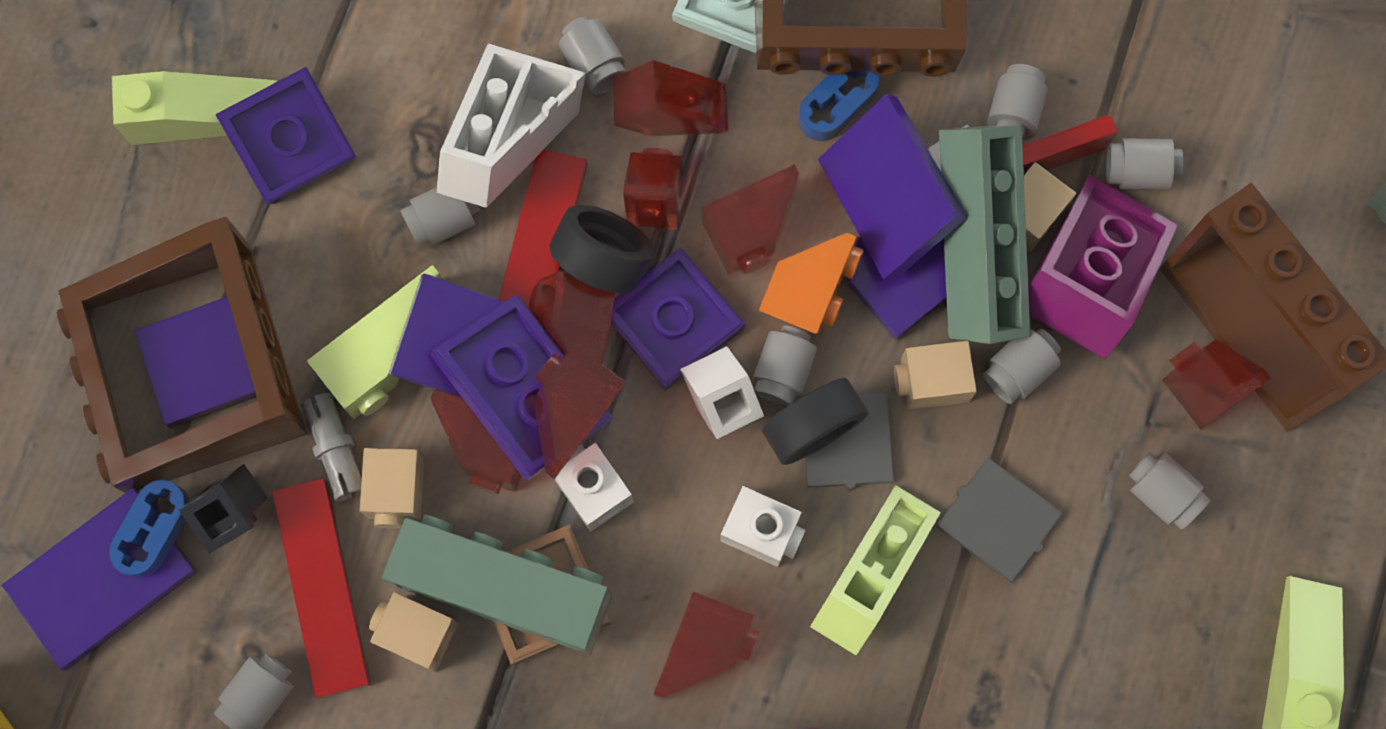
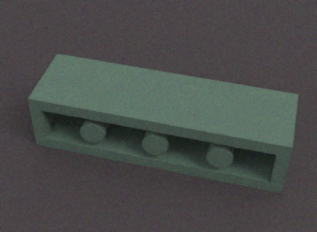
(989, 247)
(497, 584)

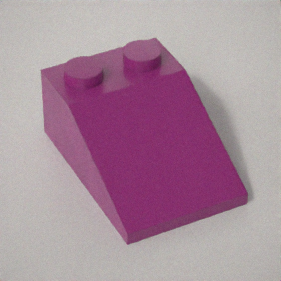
(1099, 267)

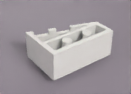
(505, 123)

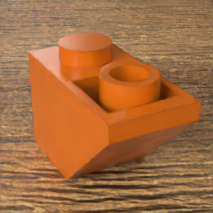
(807, 283)

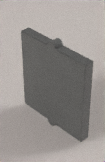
(858, 456)
(999, 520)

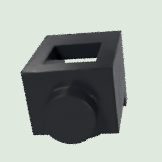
(224, 508)

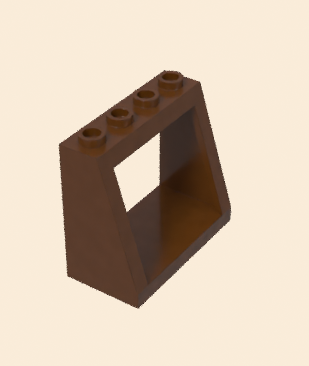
(846, 49)
(1274, 307)
(242, 432)

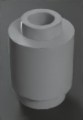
(592, 51)
(1019, 99)
(1143, 163)
(437, 217)
(784, 365)
(1022, 365)
(1168, 490)
(254, 693)

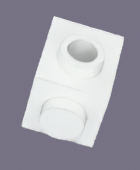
(722, 392)
(593, 487)
(762, 527)

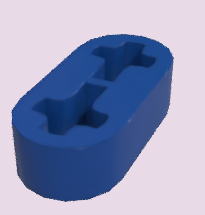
(846, 106)
(140, 521)

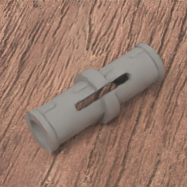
(333, 446)

